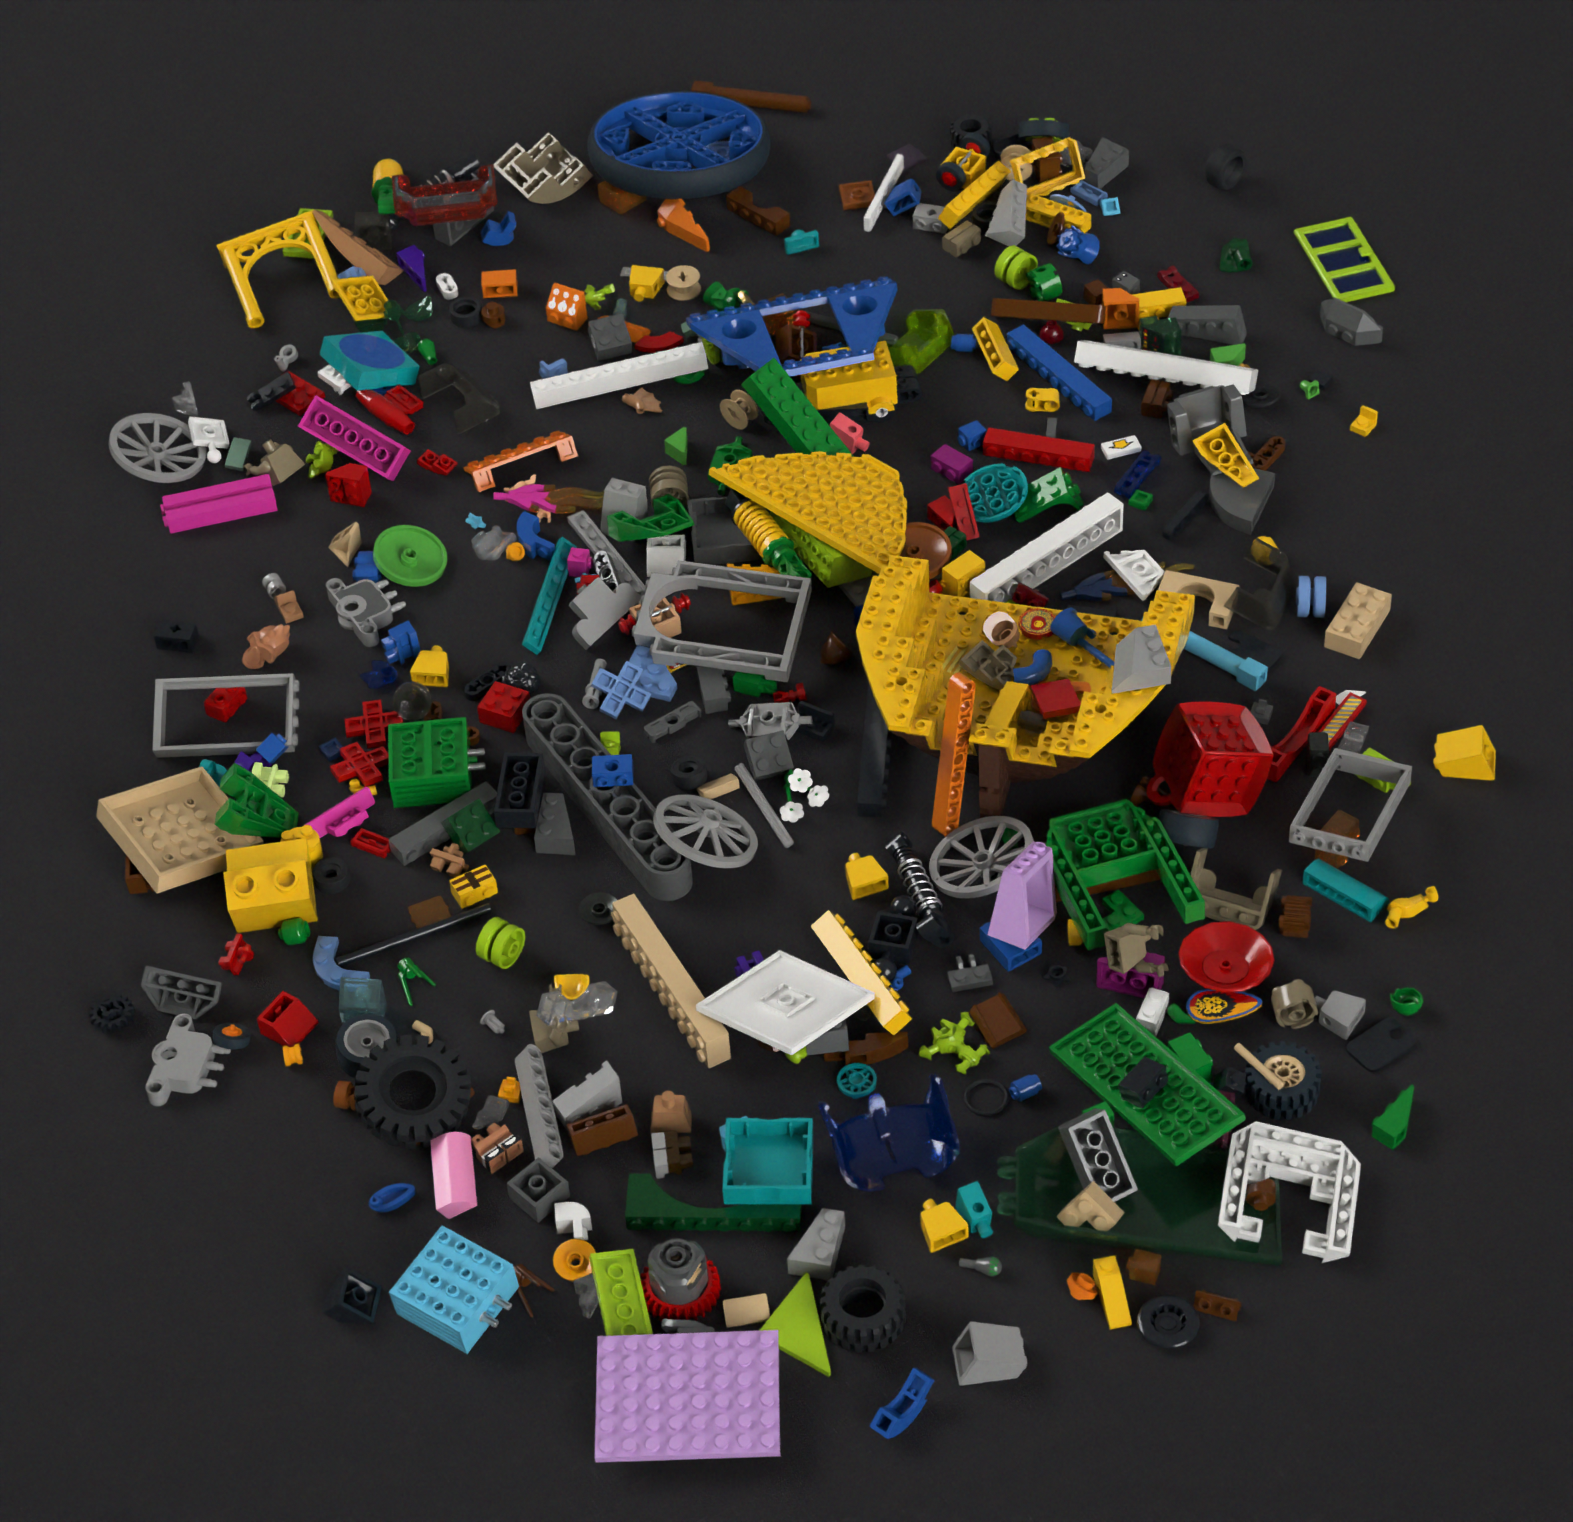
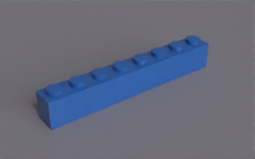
(1059, 372)

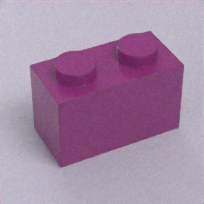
(951, 464)

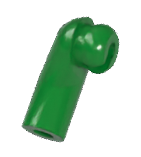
(1178, 1015)

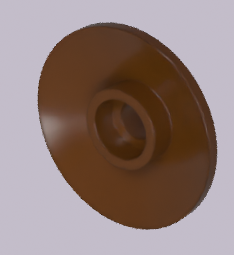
(1057, 228)

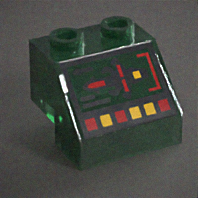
(1160, 335)

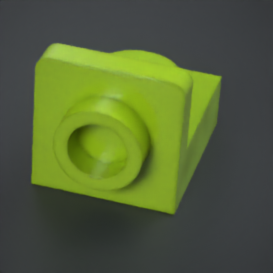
(611, 741)

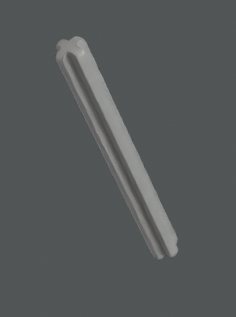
(764, 805)

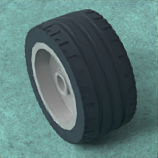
(1189, 829)
(358, 1037)

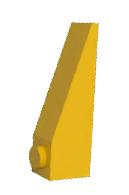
(1225, 454)

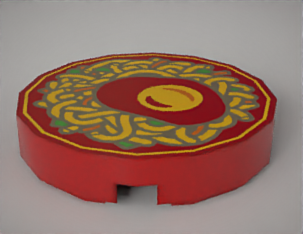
(1036, 623)

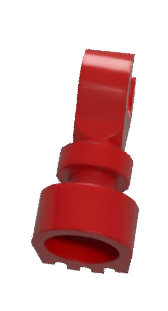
(792, 695)

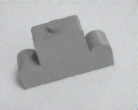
(600, 609)

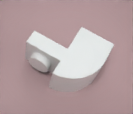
(572, 1218)

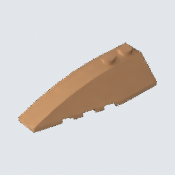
(357, 252)

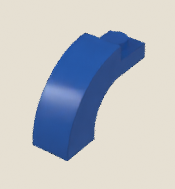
(527, 531)
(905, 1407)

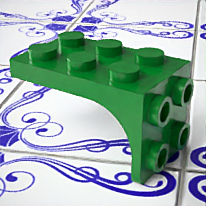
(1049, 491)

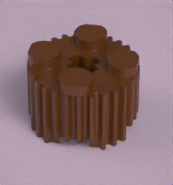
(1295, 916)

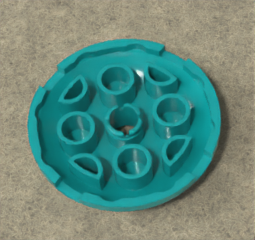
(996, 492)

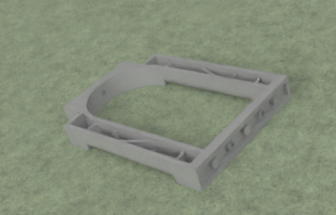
(690, 576)

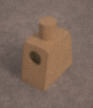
(670, 1114)

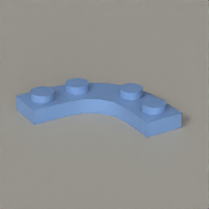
(325, 963)

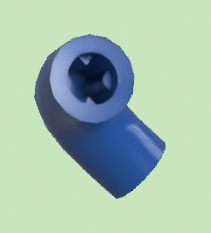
(1036, 671)

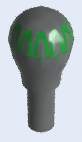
(990, 1265)

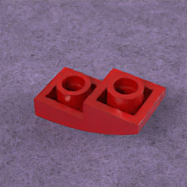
(435, 463)

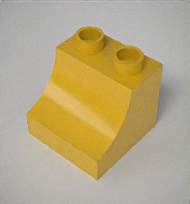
(269, 885)

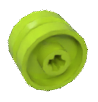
(1013, 265)
(500, 942)

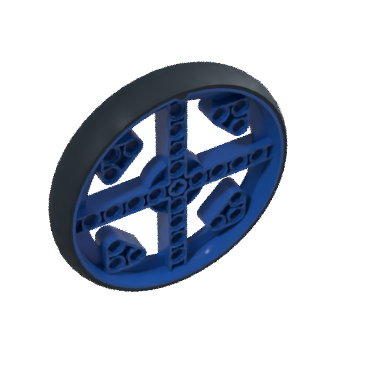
(686, 142)

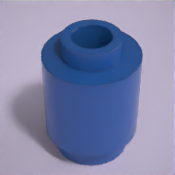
(963, 342)
(1025, 1087)

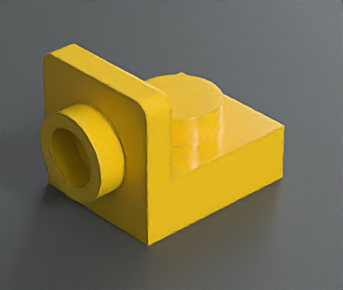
(1365, 421)

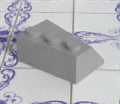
(1140, 661)

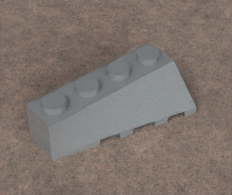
(1010, 215)

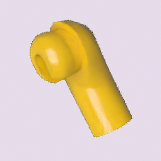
(355, 787)

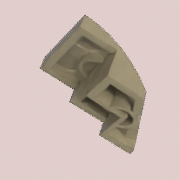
(989, 665)

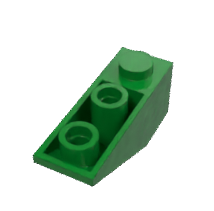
(1393, 1123)

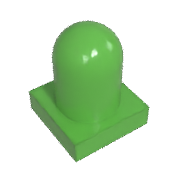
(1310, 389)

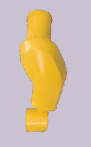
(1409, 907)

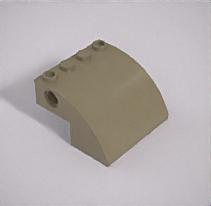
(544, 172)

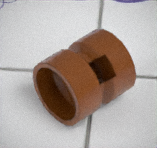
(344, 1095)

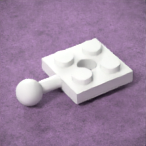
(214, 439)

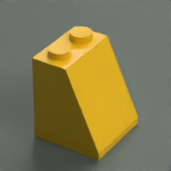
(1465, 754)

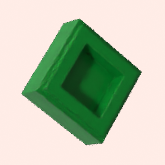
(1140, 500)

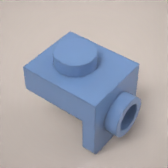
(554, 369)

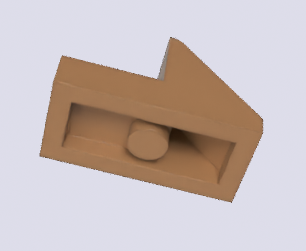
(288, 606)

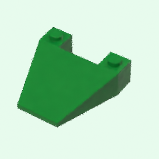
(668, 518)
(256, 808)

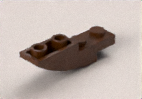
(873, 1049)

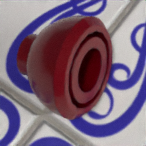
(1051, 332)

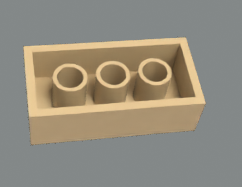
(1357, 620)

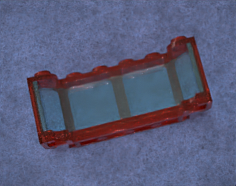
(445, 201)

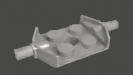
(783, 718)

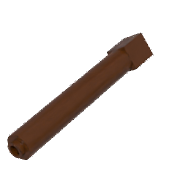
(757, 98)

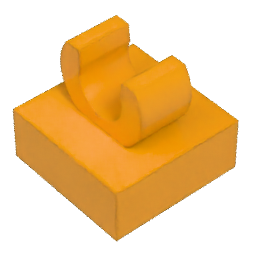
(510, 1090)

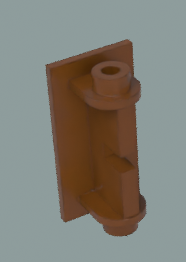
(1217, 1305)

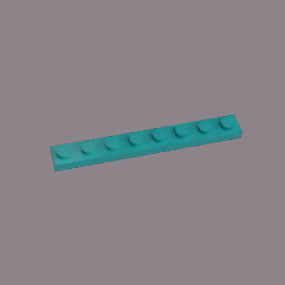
(548, 597)

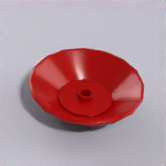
(1226, 956)

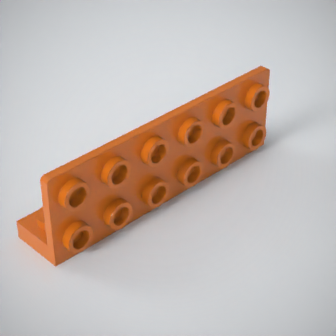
(481, 470)

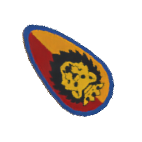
(1216, 1007)

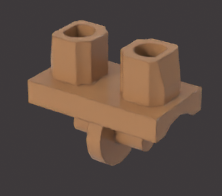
(449, 857)

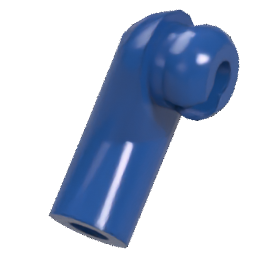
(897, 982)

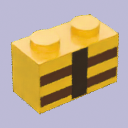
(473, 886)

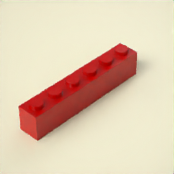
(1038, 449)

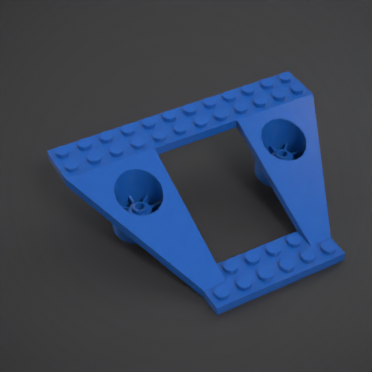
(746, 341)

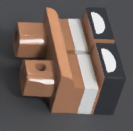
(497, 1147)

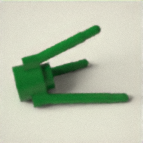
(410, 970)

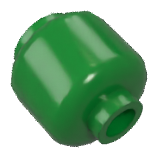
(294, 931)

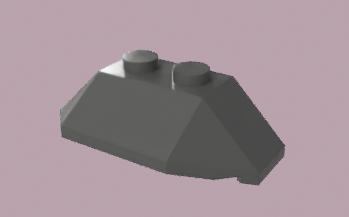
(1349, 323)
(180, 992)

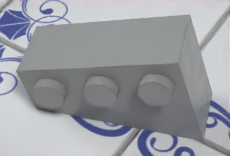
(819, 1246)

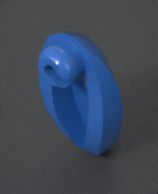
(391, 1197)

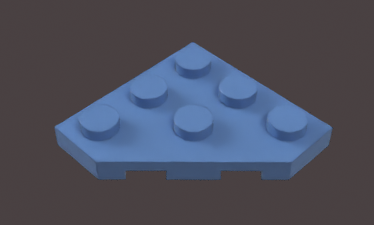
(655, 677)

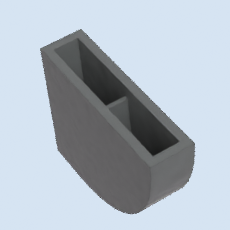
(1238, 505)

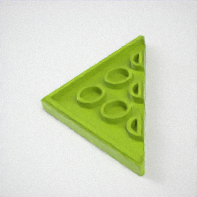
(800, 1327)

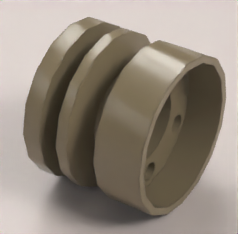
(669, 481)

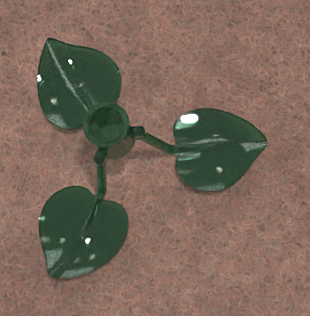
(418, 311)

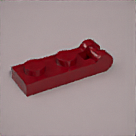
(1177, 281)

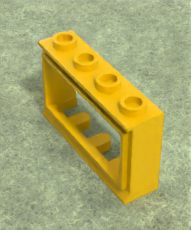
(1058, 182)

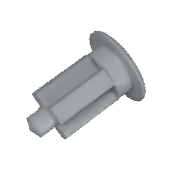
(494, 1023)

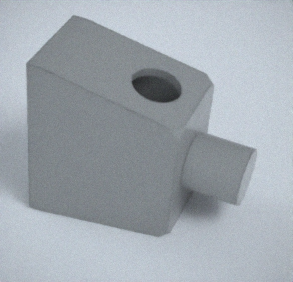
(1340, 1012)

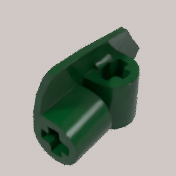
(1235, 256)

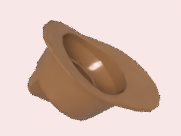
(1001, 630)

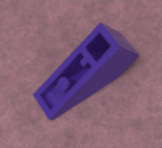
(412, 263)

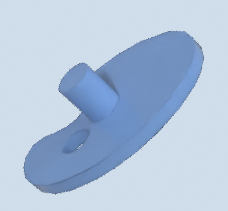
(1069, 201)

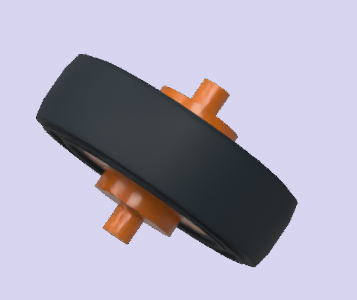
(231, 1036)

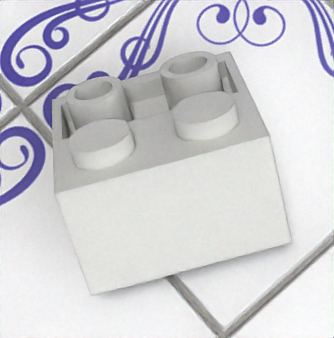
(664, 553)

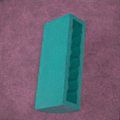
(1344, 890)

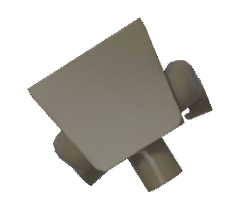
(278, 463)
(1127, 948)
(551, 1037)

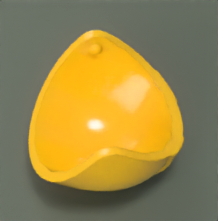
(572, 984)

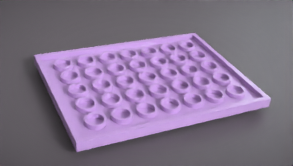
(687, 1396)

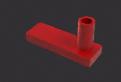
(963, 511)

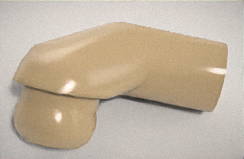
(423, 1029)

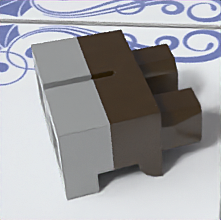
(666, 1153)

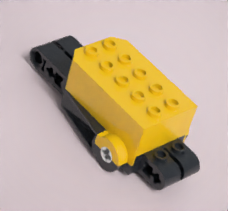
(861, 389)

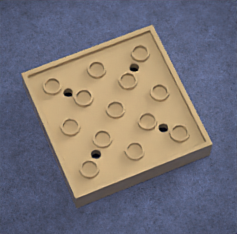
(172, 828)

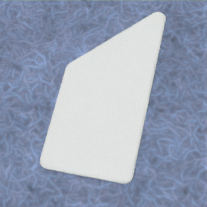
(1339, 698)

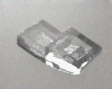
(1354, 737)

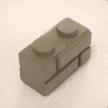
(961, 239)

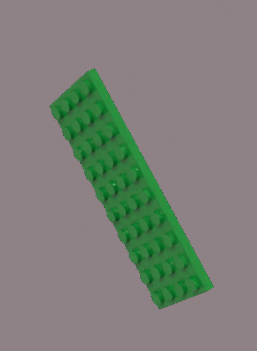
(1180, 1116)

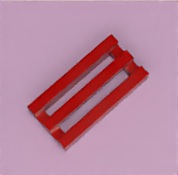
(370, 845)

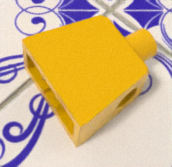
(645, 282)
(431, 668)
(865, 876)
(942, 1225)

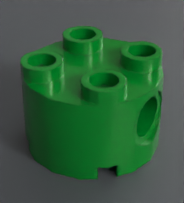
(1044, 283)

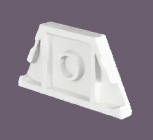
(1137, 570)

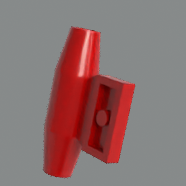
(392, 407)

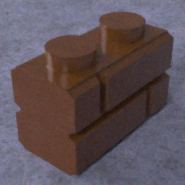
(1156, 398)

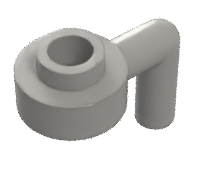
(284, 358)

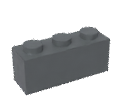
(712, 689)

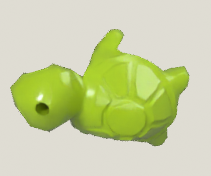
(321, 459)

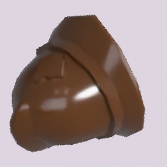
(834, 650)

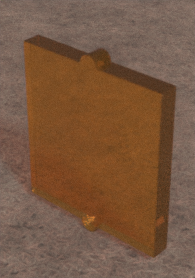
(429, 911)

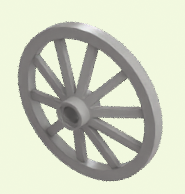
(155, 453)
(708, 824)
(984, 862)

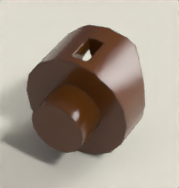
(491, 313)
(1261, 1194)

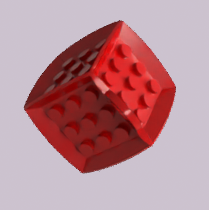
(1211, 760)

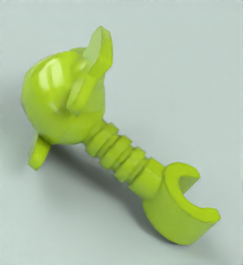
(592, 297)

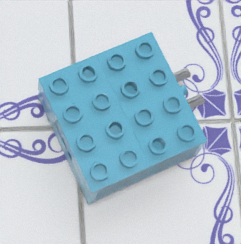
(454, 1289)

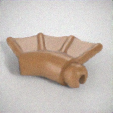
(642, 401)

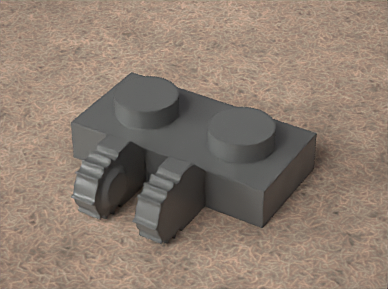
(969, 977)

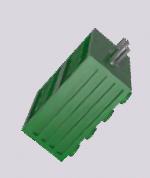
(430, 761)

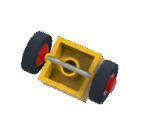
(964, 163)

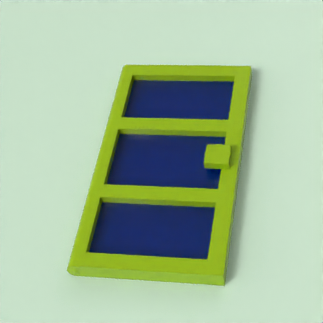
(1344, 260)

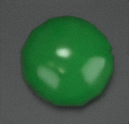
(1406, 1001)

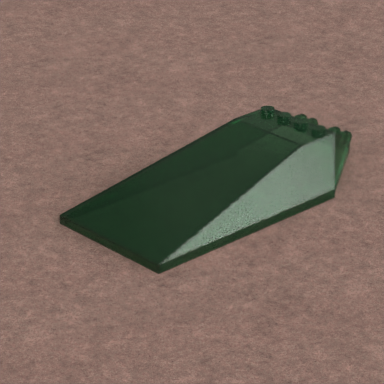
(1169, 1212)

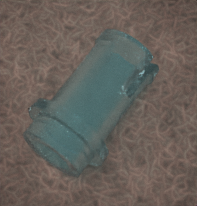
(621, 305)

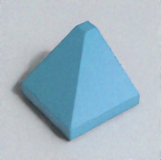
(1110, 206)

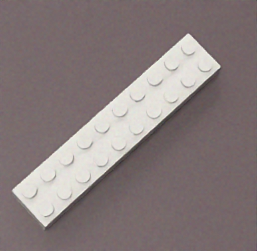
(1164, 365)
(1051, 550)

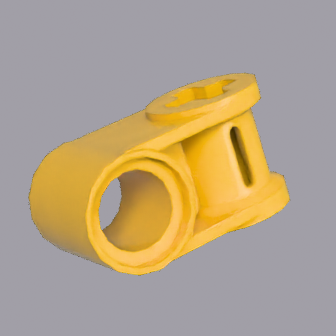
(1043, 399)

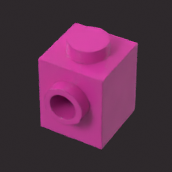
(579, 562)

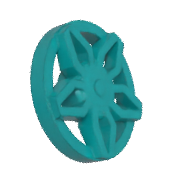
(856, 1080)

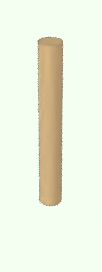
(1258, 1066)

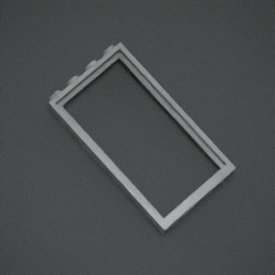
(163, 685)
(1360, 765)

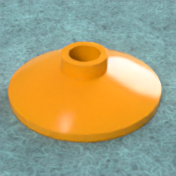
(567, 1253)

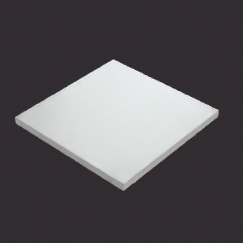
(785, 1002)

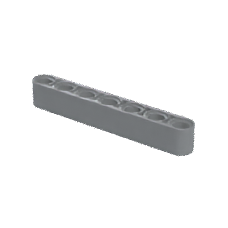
(538, 1105)

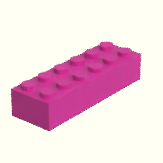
(354, 438)

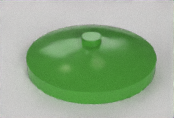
(409, 555)

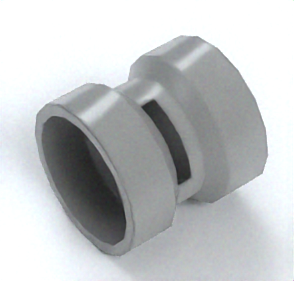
(273, 585)

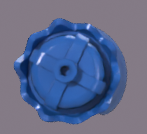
(1080, 245)

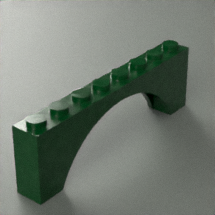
(654, 1209)

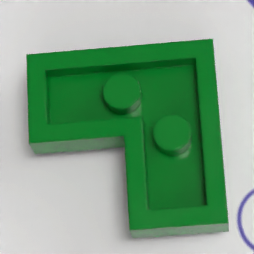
(1121, 910)

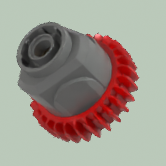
(679, 1281)

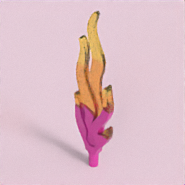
(547, 498)

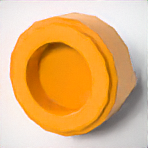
(515, 551)

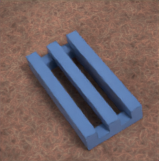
(1085, 191)

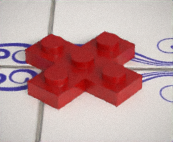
(372, 724)
(360, 764)

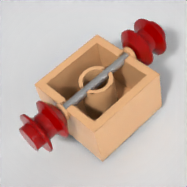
(663, 617)

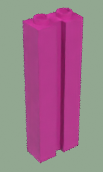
(218, 503)

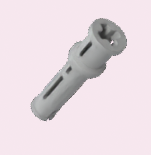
(599, 663)

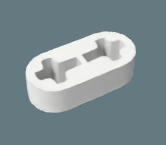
(448, 285)

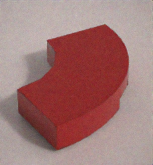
(657, 343)

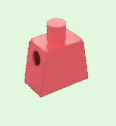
(849, 433)

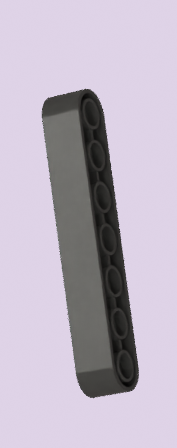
(617, 812)

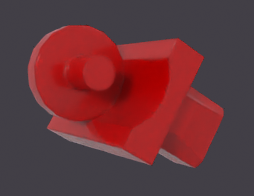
(238, 953)

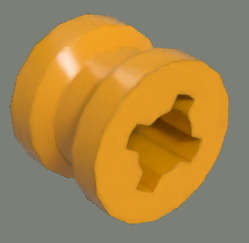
(292, 1055)

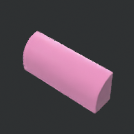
(453, 1173)

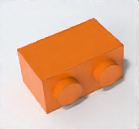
(499, 283)

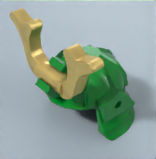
(720, 298)

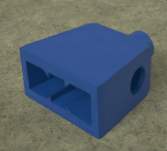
(903, 197)

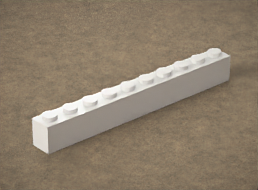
(619, 375)

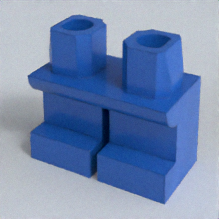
(402, 642)

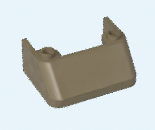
(1230, 906)

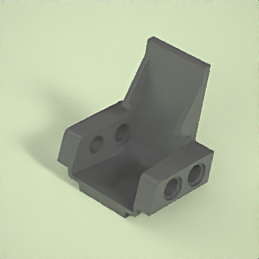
(1203, 411)

